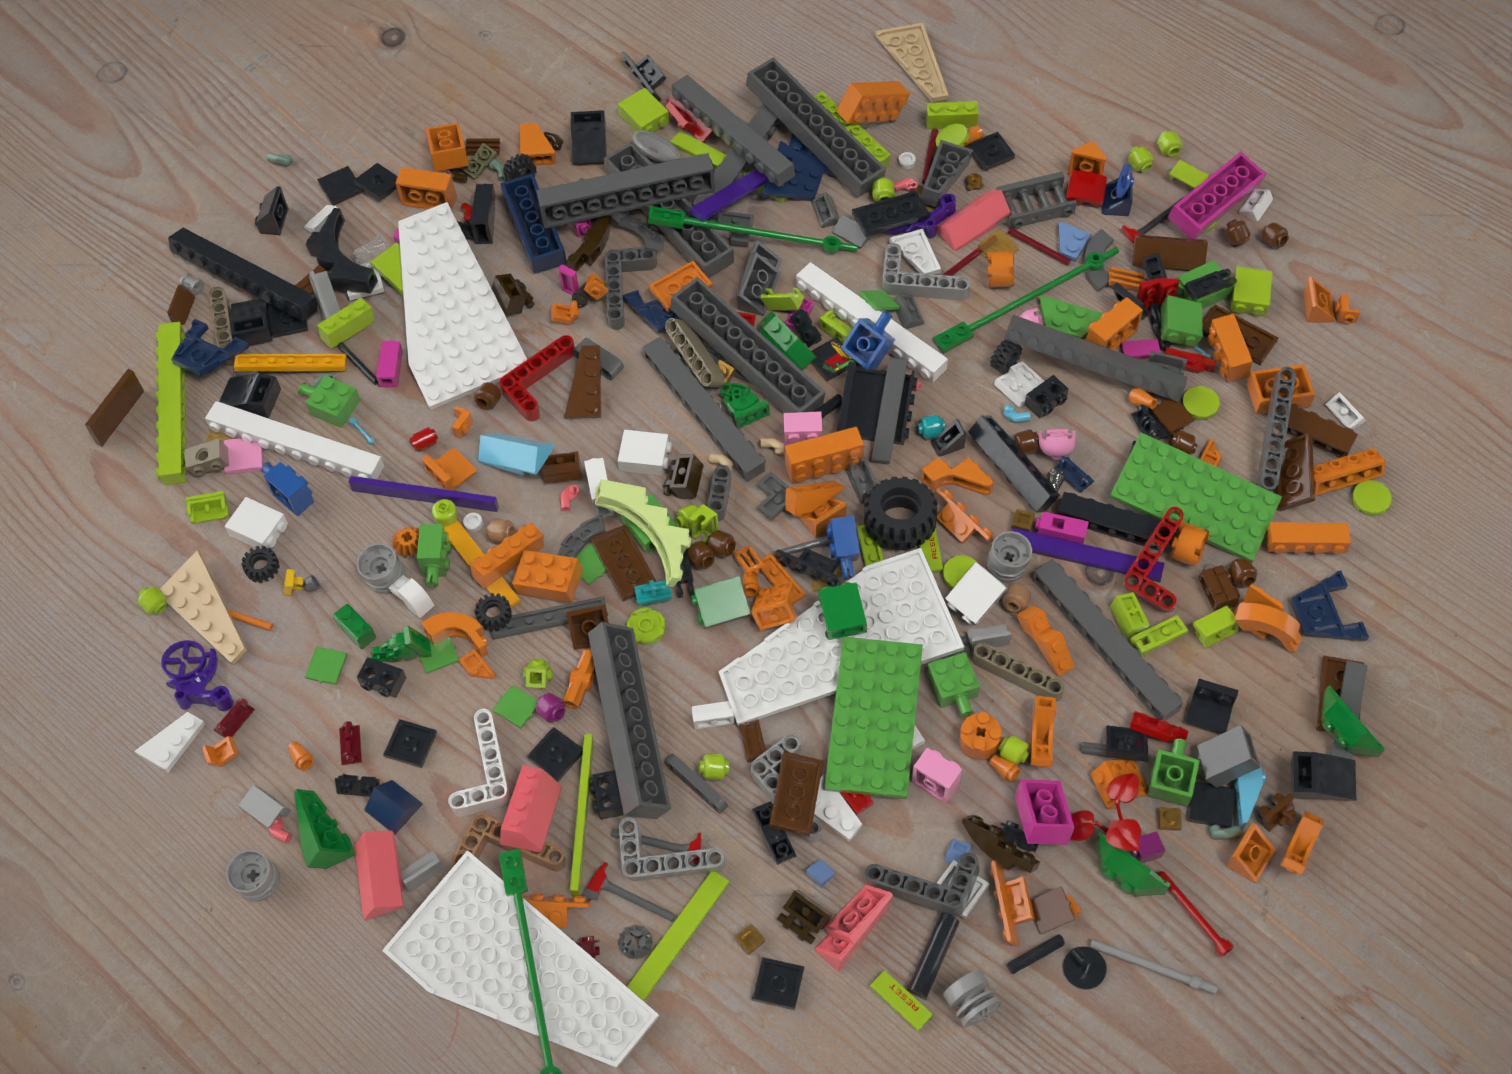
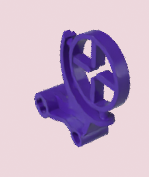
(944, 209)
(191, 686)

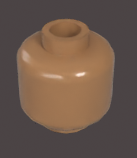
(499, 529)
(1016, 598)

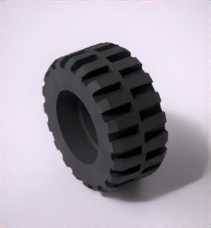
(898, 532)

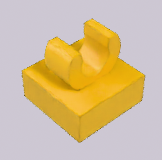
(291, 582)

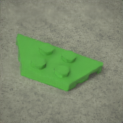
(1067, 317)

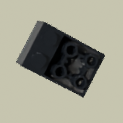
(588, 137)
(250, 321)
(252, 393)
(1323, 777)

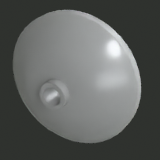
(655, 147)

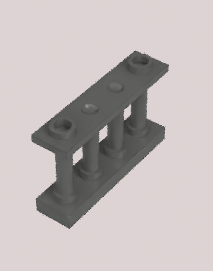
(1038, 186)

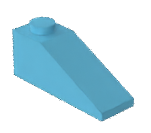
(1246, 793)

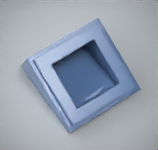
(956, 849)
(820, 873)

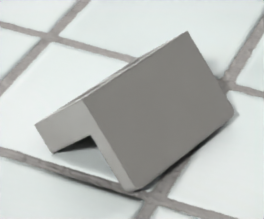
(994, 636)
(263, 806)
(421, 871)

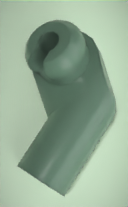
(279, 159)

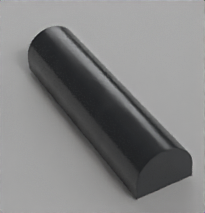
(933, 955)

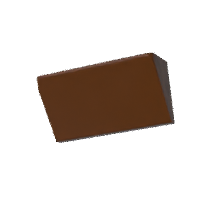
(180, 305)

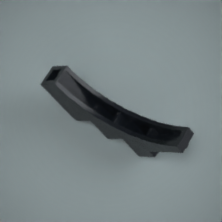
(342, 271)

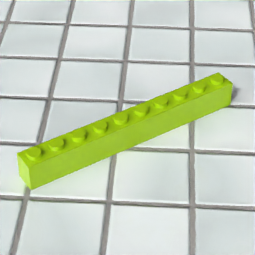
(171, 406)

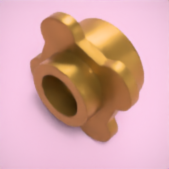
(974, 181)

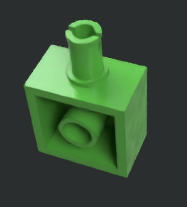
(330, 400)
(433, 552)
(954, 682)
(1173, 775)

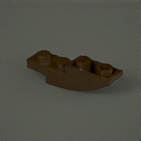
(595, 242)
(991, 842)

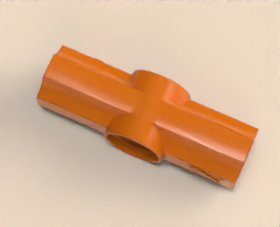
(580, 680)

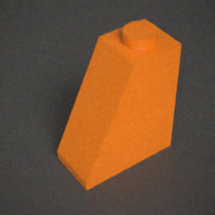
(536, 145)

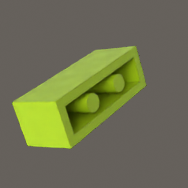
(946, 113)
(346, 323)

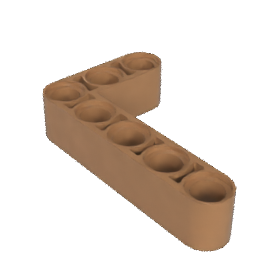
(489, 834)

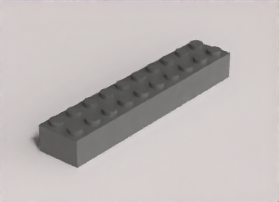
(815, 127)
(626, 190)
(693, 242)
(746, 349)
(629, 721)

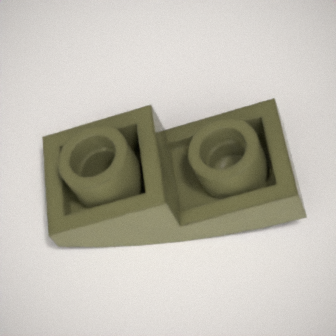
(480, 161)

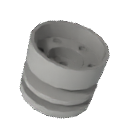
(1009, 556)
(379, 567)
(244, 869)
(970, 994)

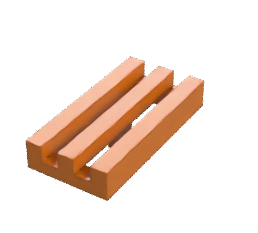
(1125, 276)
(753, 567)

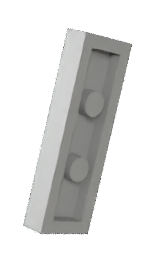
(324, 294)

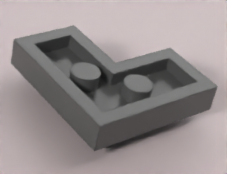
(737, 219)
(776, 490)

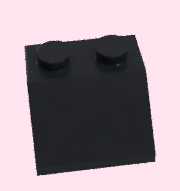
(272, 213)

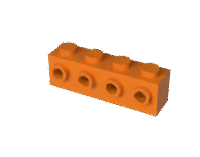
(1348, 471)
(1308, 537)
(506, 555)

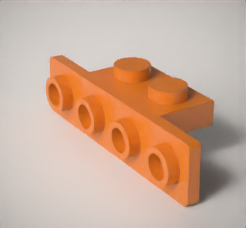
(959, 521)
(1013, 901)
(556, 907)

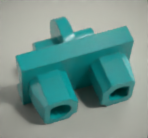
(652, 593)

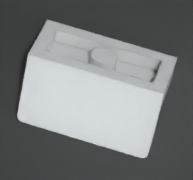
(712, 715)

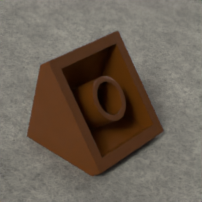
(583, 621)

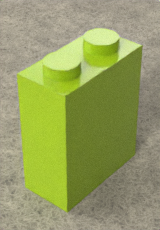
(643, 112)
(1251, 291)

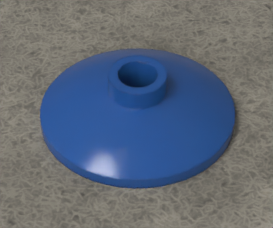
(1125, 180)

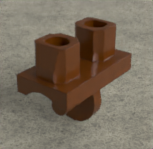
(1280, 814)

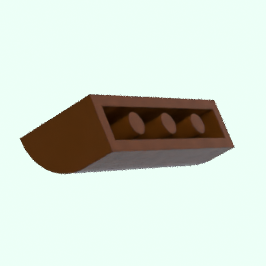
(1174, 251)

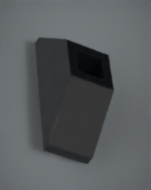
(774, 839)

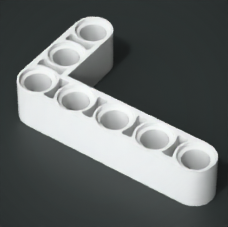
(490, 766)

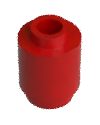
(423, 439)

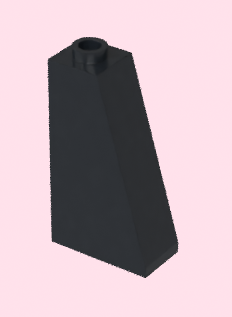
(483, 214)

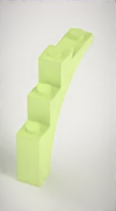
(653, 520)

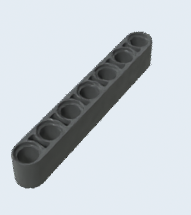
(1279, 422)

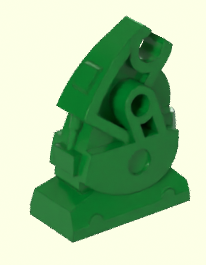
(745, 405)
(403, 646)

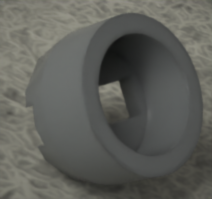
(311, 584)

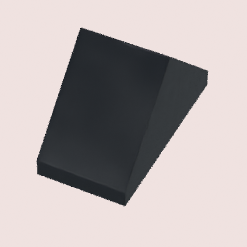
(950, 439)

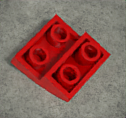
(1086, 187)
(1157, 290)

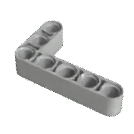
(920, 284)
(771, 771)
(664, 861)

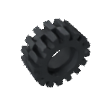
(521, 162)
(1005, 356)
(265, 572)
(497, 621)

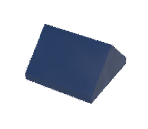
(1116, 206)
(392, 805)

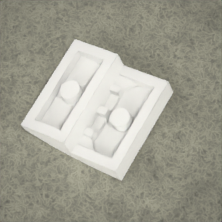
(1018, 382)

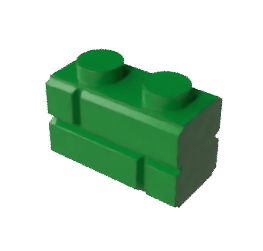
(354, 626)

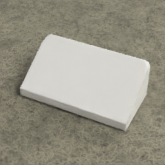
(1256, 204)
(318, 220)
(1345, 411)

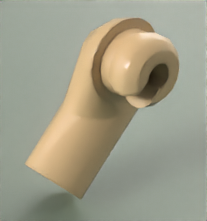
(773, 443)
(720, 459)

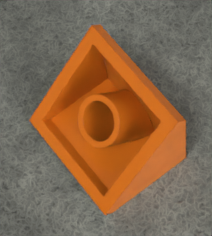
(1087, 158)
(1318, 302)
(818, 520)
(1252, 854)

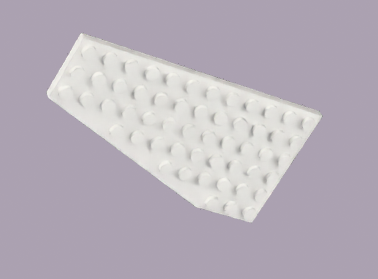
(450, 311)
(803, 665)
(471, 952)

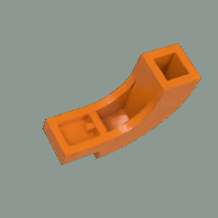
(1269, 620)
(456, 625)
(1042, 731)
(1302, 843)

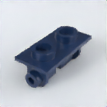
(1074, 474)

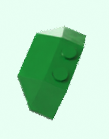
(785, 340)
(1346, 727)
(1128, 871)

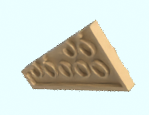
(915, 55)
(199, 602)

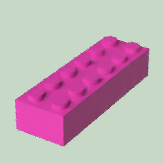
(1216, 195)

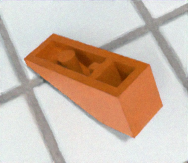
(809, 497)

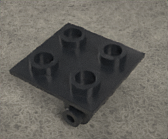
(1148, 423)

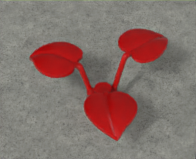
(1121, 833)

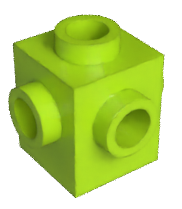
(538, 673)

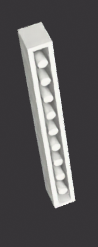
(852, 307)
(293, 442)

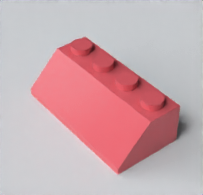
(530, 810)

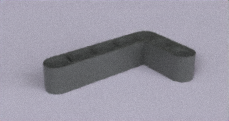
(623, 261)
(927, 888)

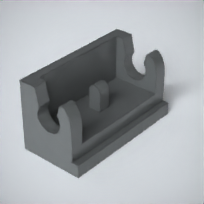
(1168, 362)
(861, 478)

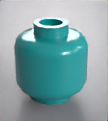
(931, 426)

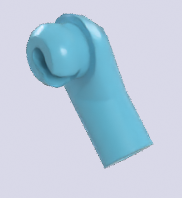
(1014, 416)

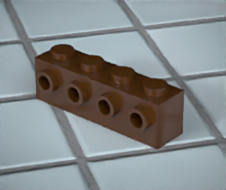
(1324, 432)

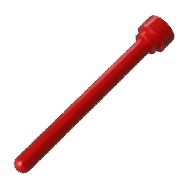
(1222, 946)

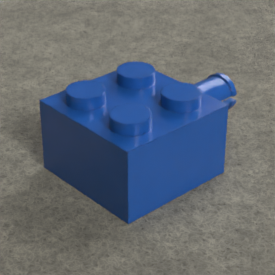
(869, 341)
(288, 487)
(844, 543)

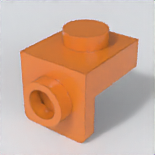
(595, 286)
(564, 313)
(1345, 314)
(463, 422)
(221, 752)

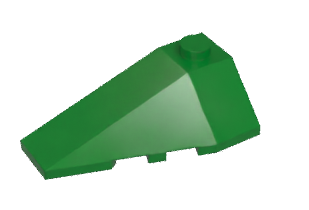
(319, 836)

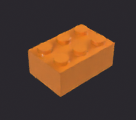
(446, 147)
(425, 188)
(1116, 325)
(1230, 348)
(1261, 384)
(547, 576)

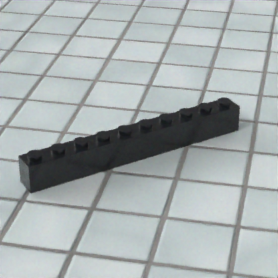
(243, 274)

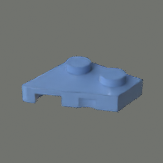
(1072, 241)

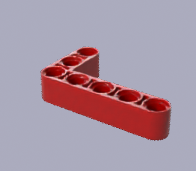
(562, 352)
(1151, 559)

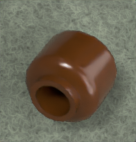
(1237, 232)
(1274, 235)
(487, 395)
(1027, 441)
(1183, 441)
(721, 543)
(700, 555)
(1242, 572)

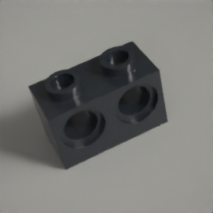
(1154, 267)
(1044, 394)
(384, 673)
(606, 795)

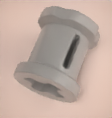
(191, 283)

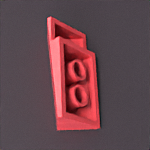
(973, 219)
(378, 873)
(853, 925)

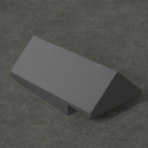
(759, 274)

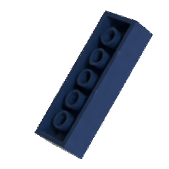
(540, 244)

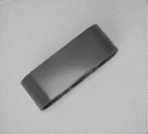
(609, 363)
(722, 485)

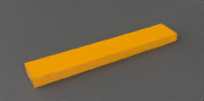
(290, 362)
(469, 552)

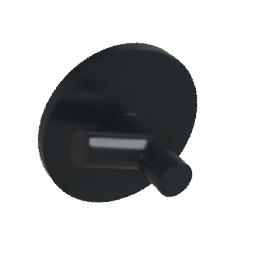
(1084, 968)

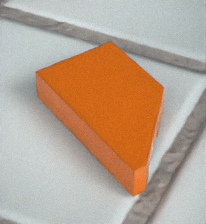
(1211, 454)
(476, 666)

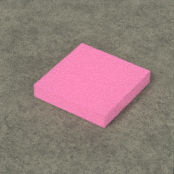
(243, 456)

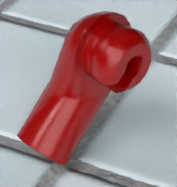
(468, 211)

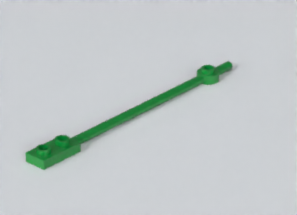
(677, 219)
(961, 332)
(516, 884)

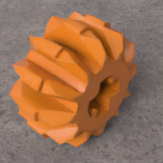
(406, 541)

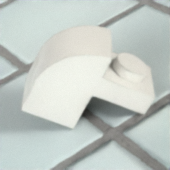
(412, 595)

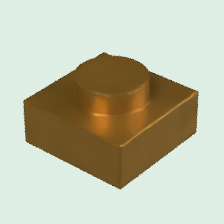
(727, 370)
(1023, 520)
(1170, 819)
(750, 939)

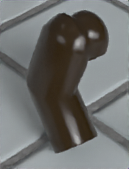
(554, 138)
(457, 176)

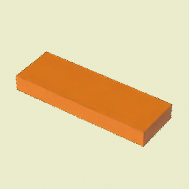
(777, 574)

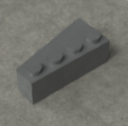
(945, 170)

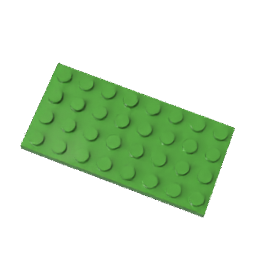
(1210, 497)
(874, 717)

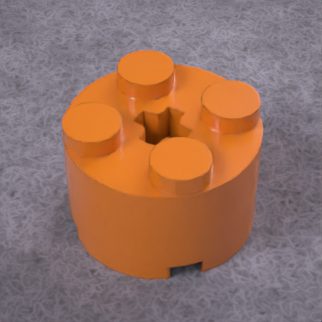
(1001, 269)
(1190, 544)
(980, 736)

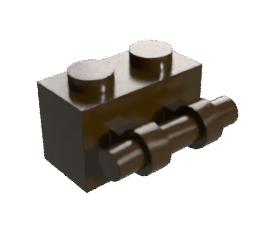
(511, 294)
(684, 476)
(808, 912)

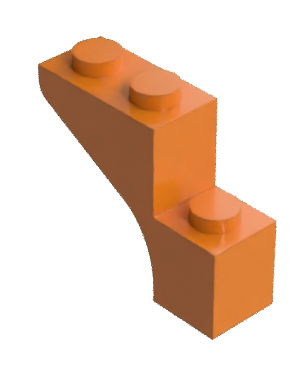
(965, 475)
(1050, 641)

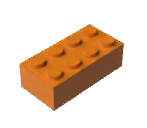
(873, 102)
(823, 455)

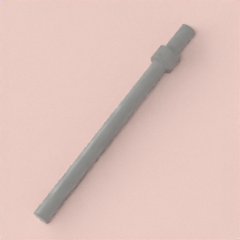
(1194, 981)

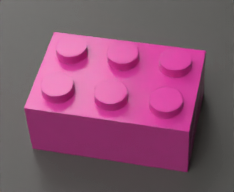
(1044, 812)

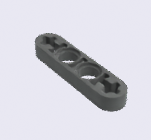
(698, 785)

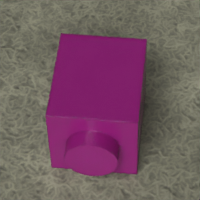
(1149, 848)

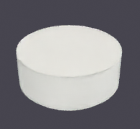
(907, 160)
(473, 522)

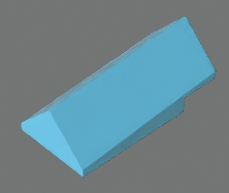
(513, 453)

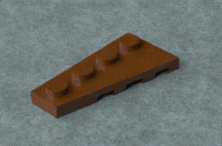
(586, 385)

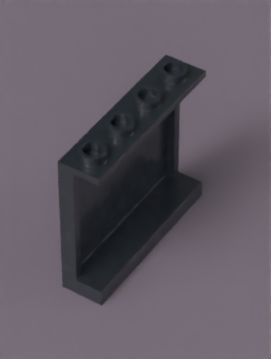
(863, 401)

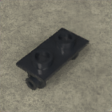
(804, 326)
(352, 786)
(1012, 831)

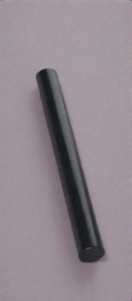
(357, 362)

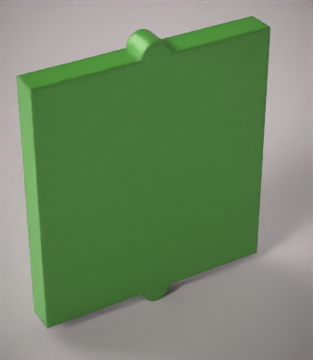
(879, 300)
(591, 564)
(442, 655)
(326, 665)
(516, 706)

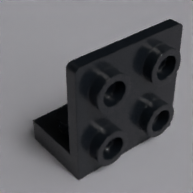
(1211, 706)

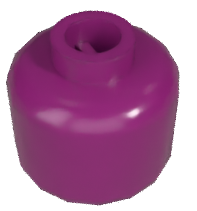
(550, 707)

